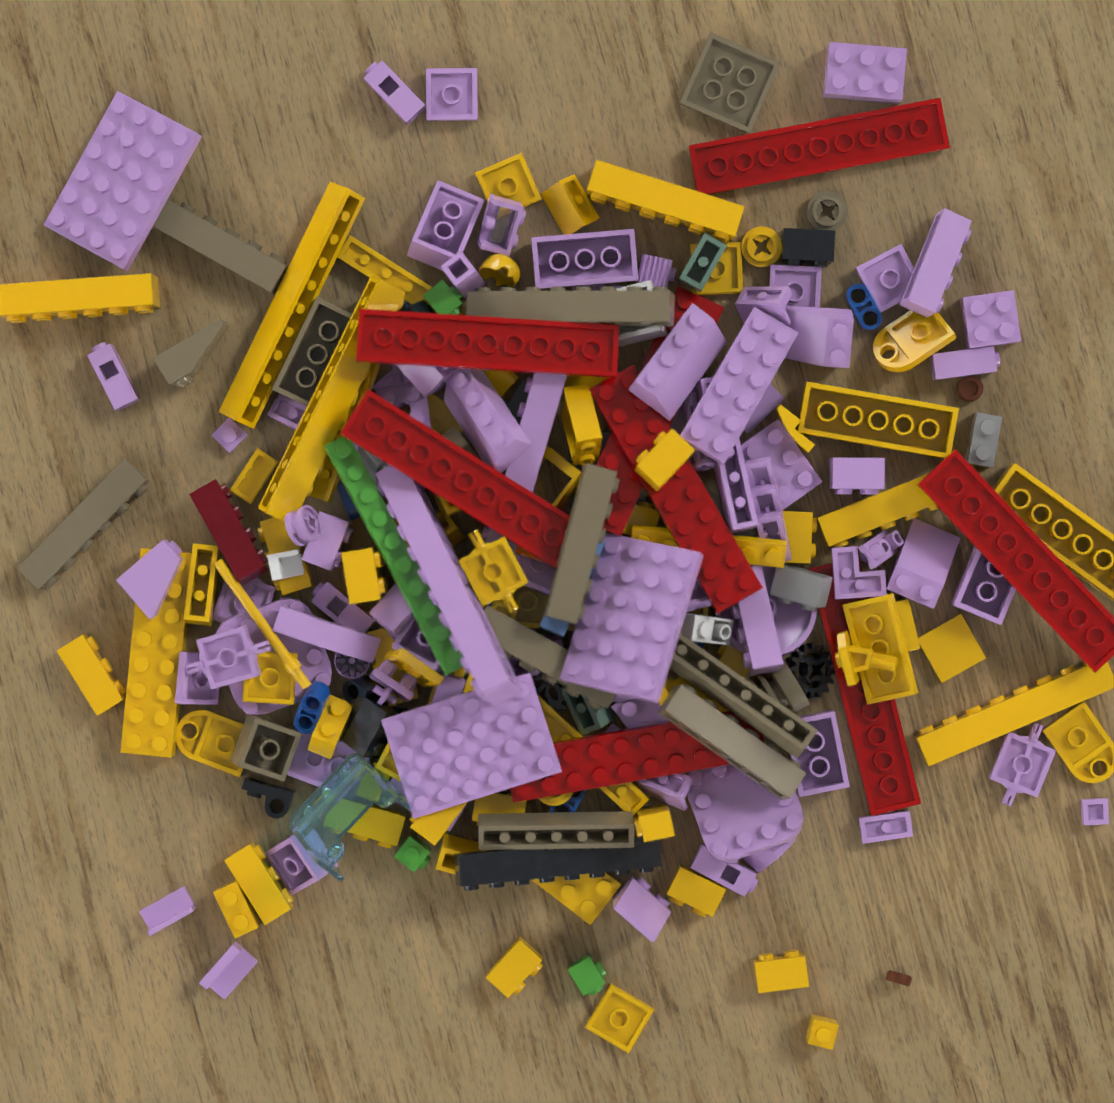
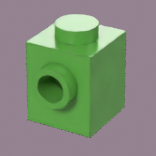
(444, 299)
(413, 853)
(588, 975)

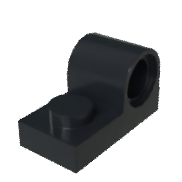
(355, 692)
(257, 788)

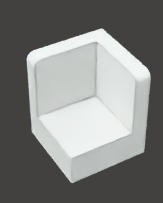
(286, 564)

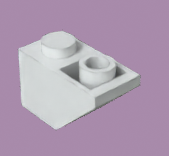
(707, 629)

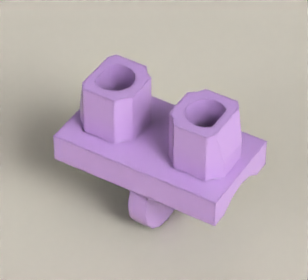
(880, 548)
(383, 677)

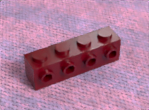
(228, 531)

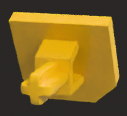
(857, 659)

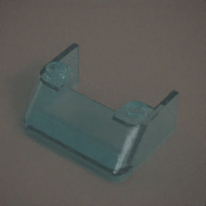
(338, 806)

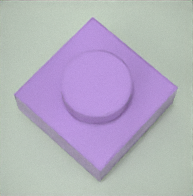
(229, 435)
(1095, 811)

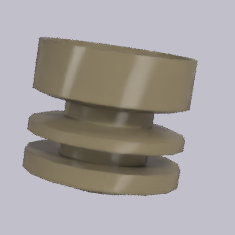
(783, 688)

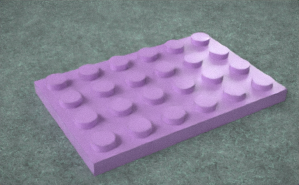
(122, 180)
(632, 617)
(470, 748)

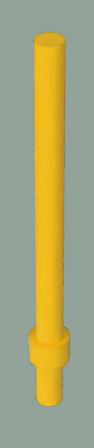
(291, 665)

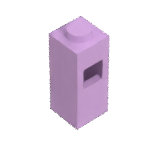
(394, 92)
(462, 274)
(964, 363)
(113, 376)
(337, 606)
(731, 875)

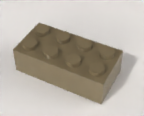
(312, 351)

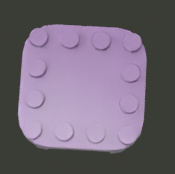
(312, 658)
(740, 814)

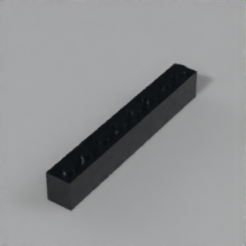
(523, 865)

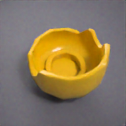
(500, 268)

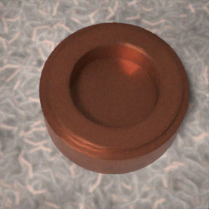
(969, 388)
(899, 978)

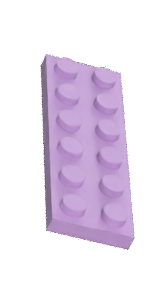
(738, 385)

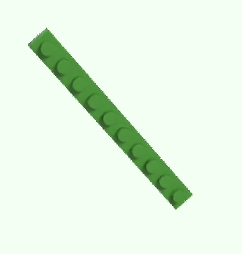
(393, 551)

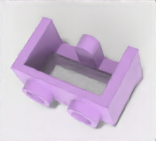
(500, 225)

